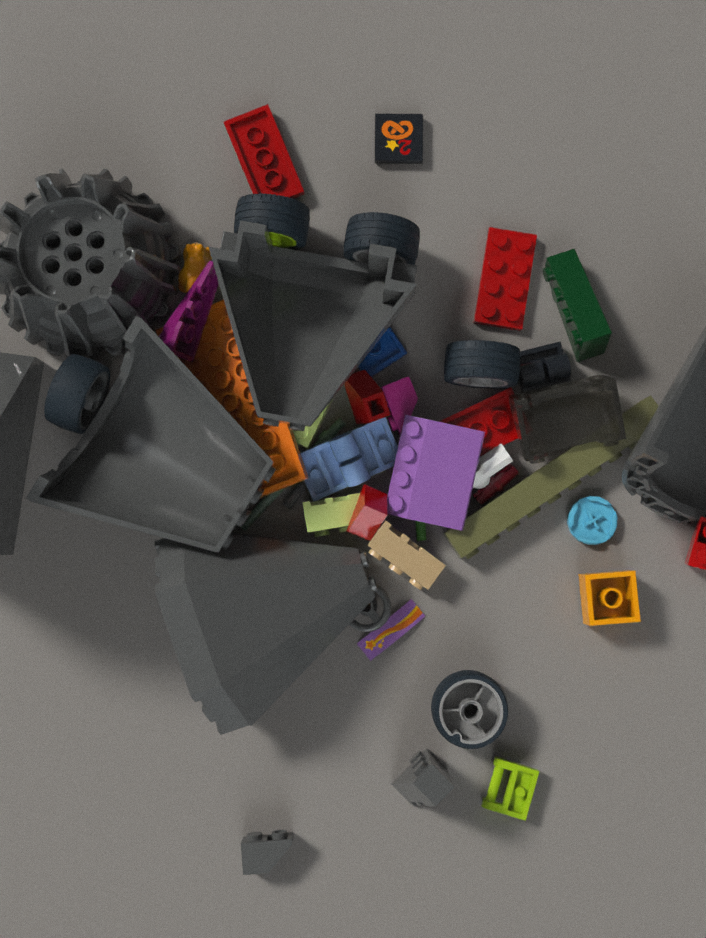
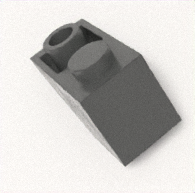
(263, 851)

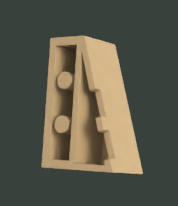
(405, 556)

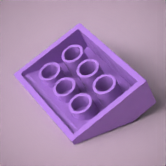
(434, 472)

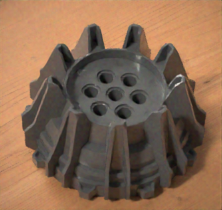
(103, 306)

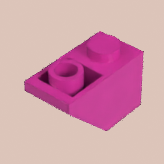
(401, 401)

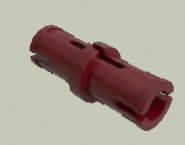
(496, 484)

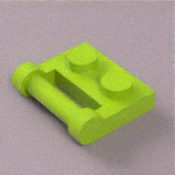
(518, 790)

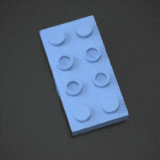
(349, 458)

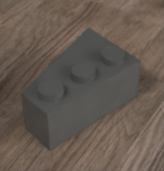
(424, 780)

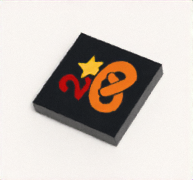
(399, 138)

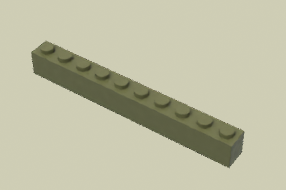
(546, 485)

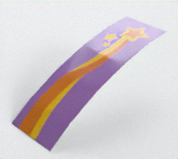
(392, 630)

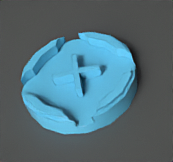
(592, 520)

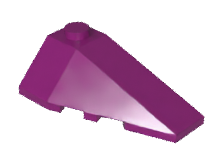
(188, 321)

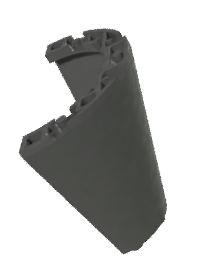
(160, 455)
(670, 455)

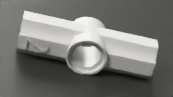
(490, 464)

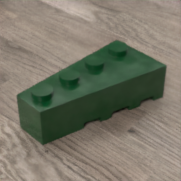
(577, 305)

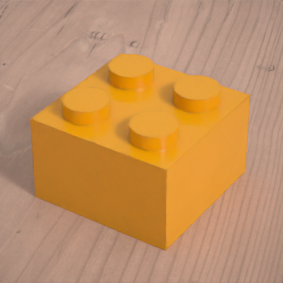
(609, 597)

